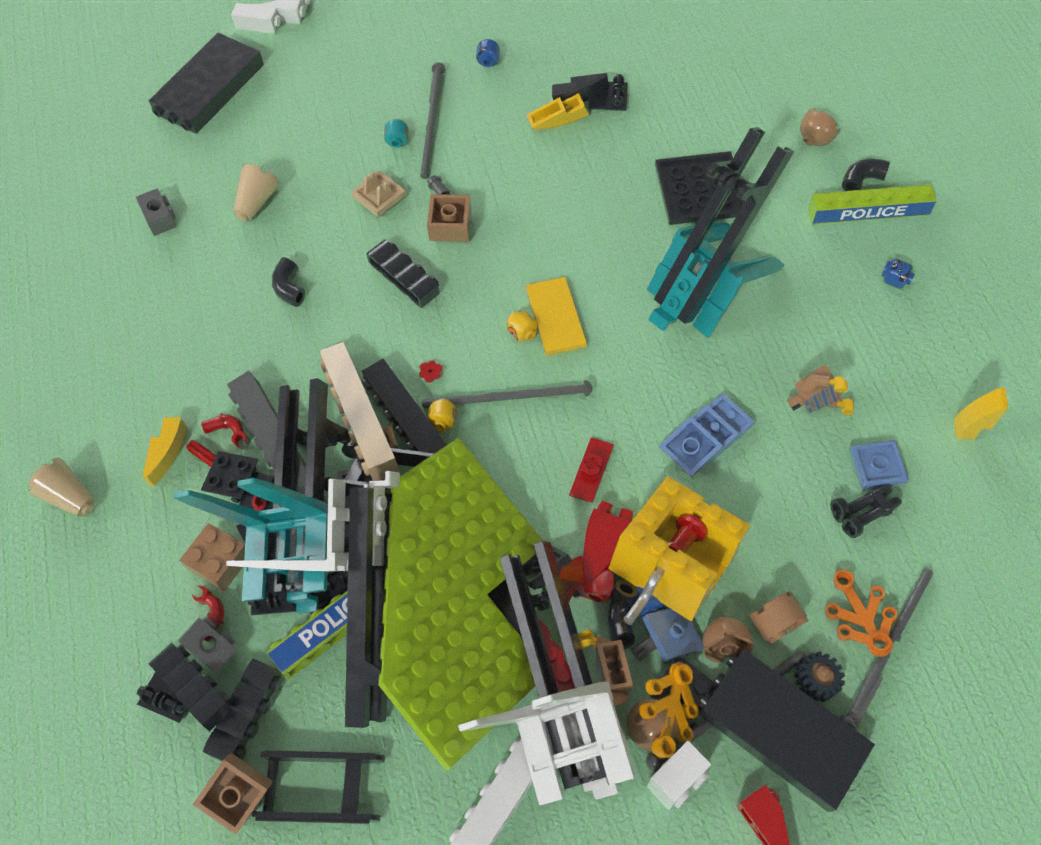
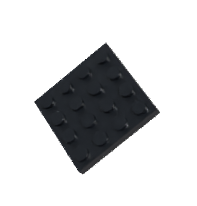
(688, 188)

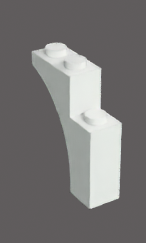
(269, 15)

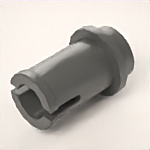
(436, 184)
(646, 645)

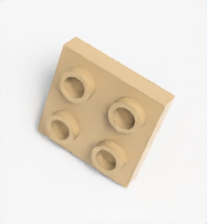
(378, 193)

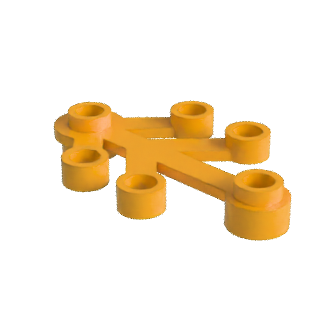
(679, 677)

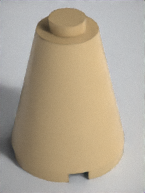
(253, 191)
(61, 488)

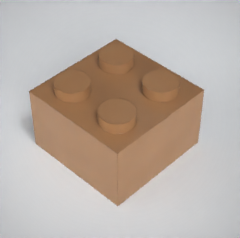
(449, 218)
(210, 554)
(232, 793)

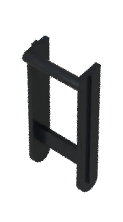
(353, 477)
(350, 790)

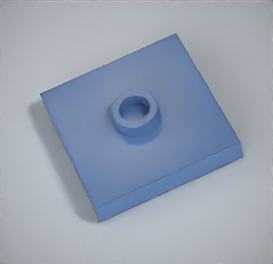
(878, 464)
(672, 634)

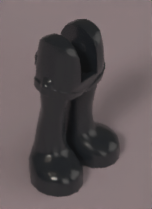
(876, 498)

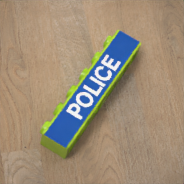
(871, 204)
(311, 639)

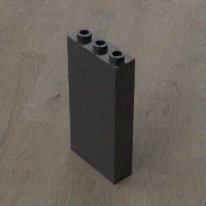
(206, 83)
(786, 730)

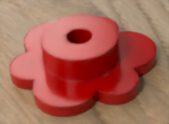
(426, 368)

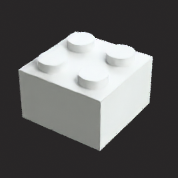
(678, 775)

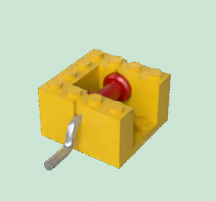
(677, 549)

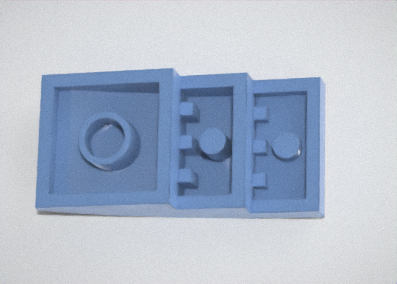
(706, 435)

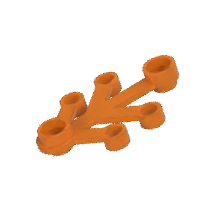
(862, 616)

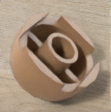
(818, 128)
(725, 637)
(646, 730)

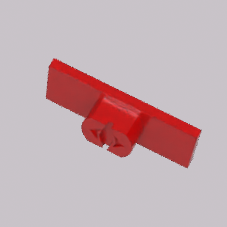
(591, 470)

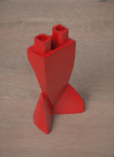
(598, 550)

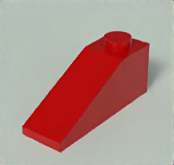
(765, 816)

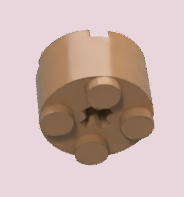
(778, 616)

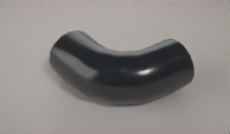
(864, 169)
(283, 285)
(617, 608)

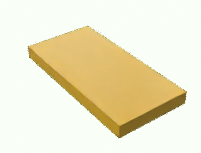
(556, 316)

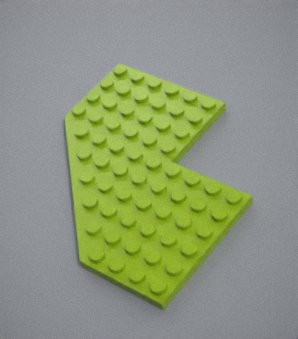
(444, 640)

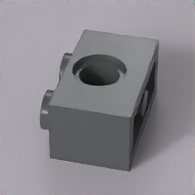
(156, 212)
(193, 639)

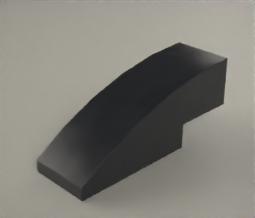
(587, 86)

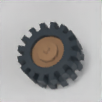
(819, 676)

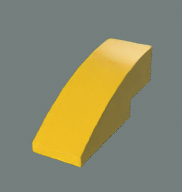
(558, 113)
(981, 414)
(164, 449)

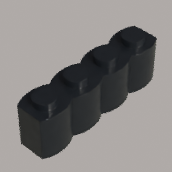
(403, 273)
(191, 686)
(249, 703)

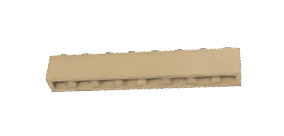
(358, 412)

